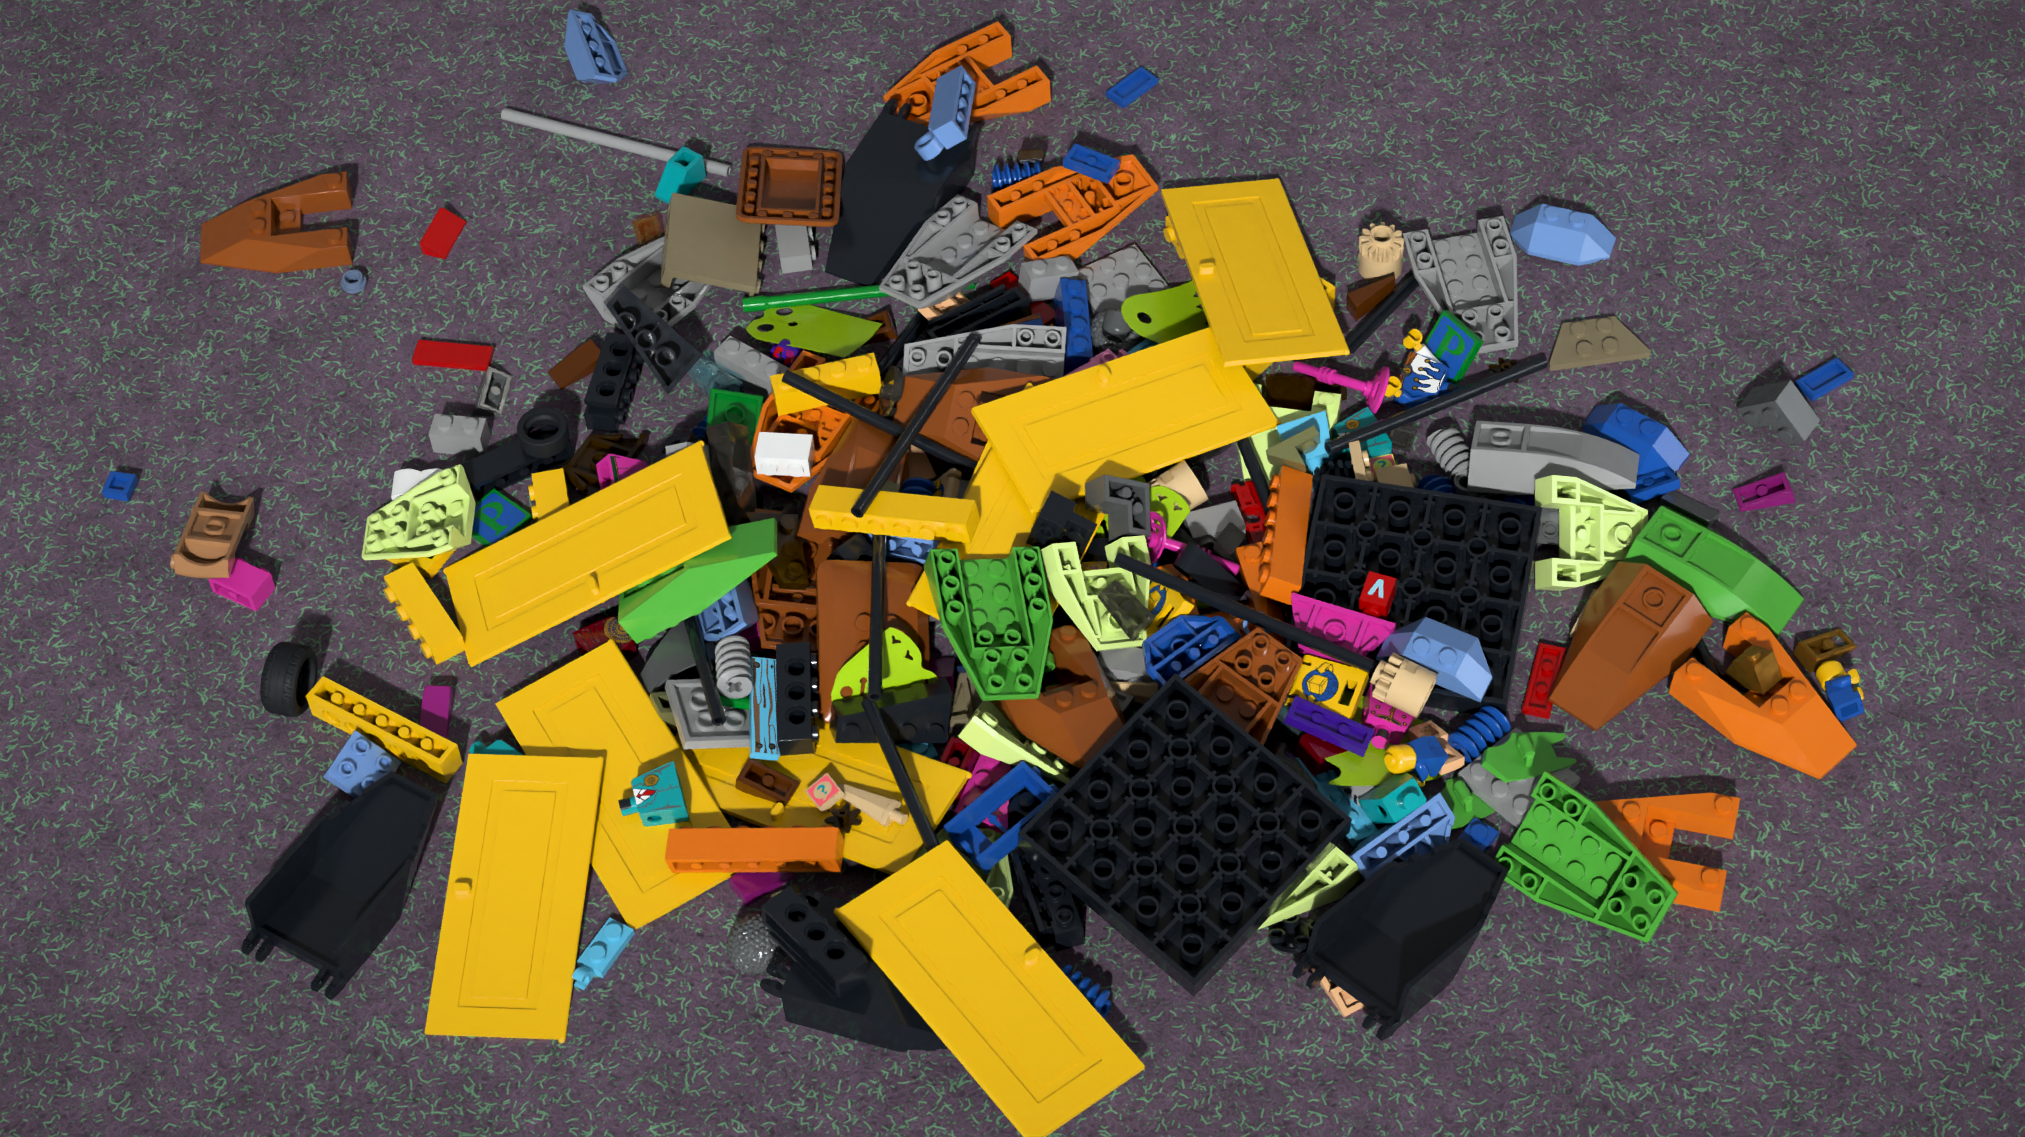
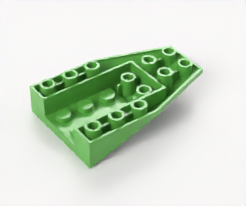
(696, 582)
(995, 618)

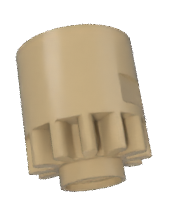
(1380, 252)
(1182, 481)
(1403, 684)

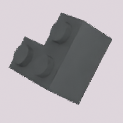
(1782, 408)
(1124, 502)

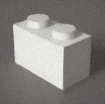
(784, 454)

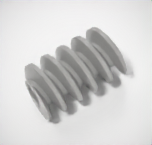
(1449, 451)
(733, 667)

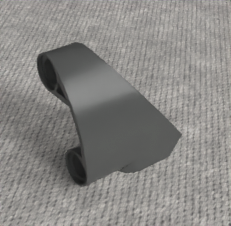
(670, 658)

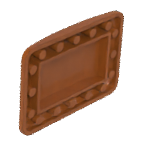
(789, 187)
(844, 618)

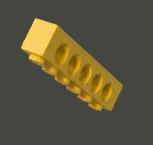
(385, 728)

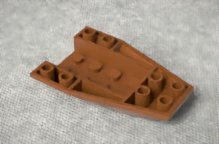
(852, 466)
(1627, 643)
(1249, 681)

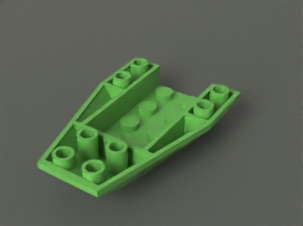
(1714, 570)
(1584, 864)

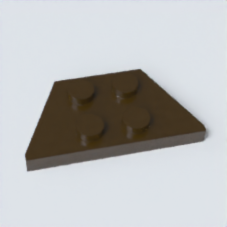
(582, 468)

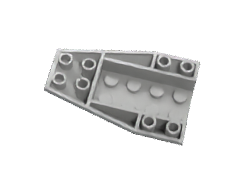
(951, 254)
(641, 275)
(1471, 279)
(1007, 347)
(1512, 455)

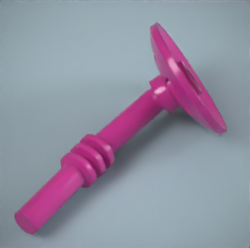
(1373, 390)
(1159, 541)

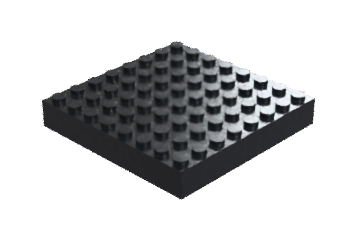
(1451, 561)
(1184, 833)

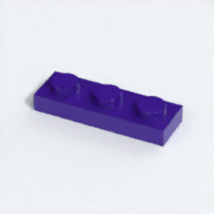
(1329, 726)

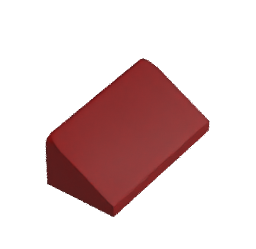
(442, 234)

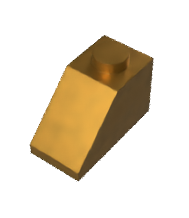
(1754, 670)

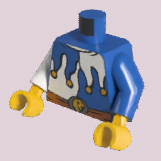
(1421, 377)

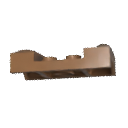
(211, 537)

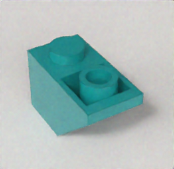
(681, 174)

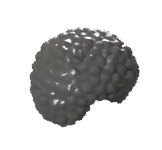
(1112, 332)
(751, 947)

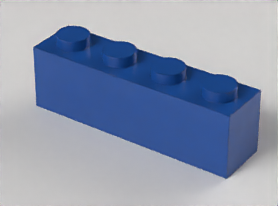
(1073, 313)

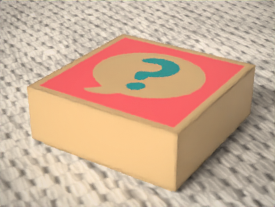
(825, 792)

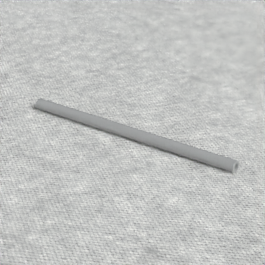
(604, 139)

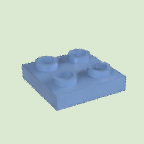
(359, 765)

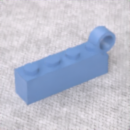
(949, 113)

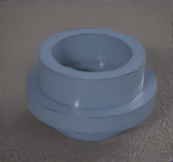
(353, 276)

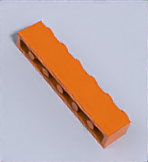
(1285, 534)
(754, 849)

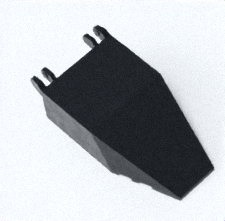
(892, 194)
(343, 882)
(1404, 931)
(867, 1013)

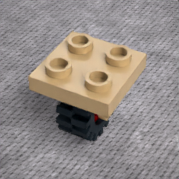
(1350, 469)

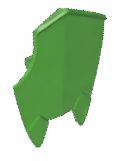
(1525, 756)
(1464, 803)

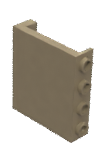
(710, 245)

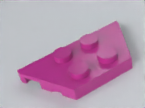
(1338, 625)

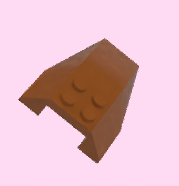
(790, 613)

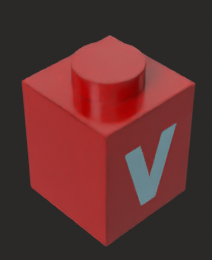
(1377, 595)

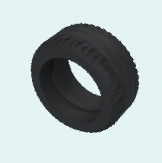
(288, 678)

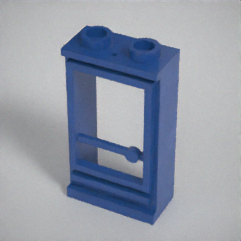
(963, 828)

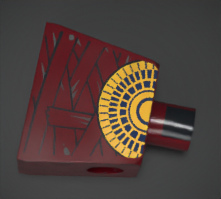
(600, 632)

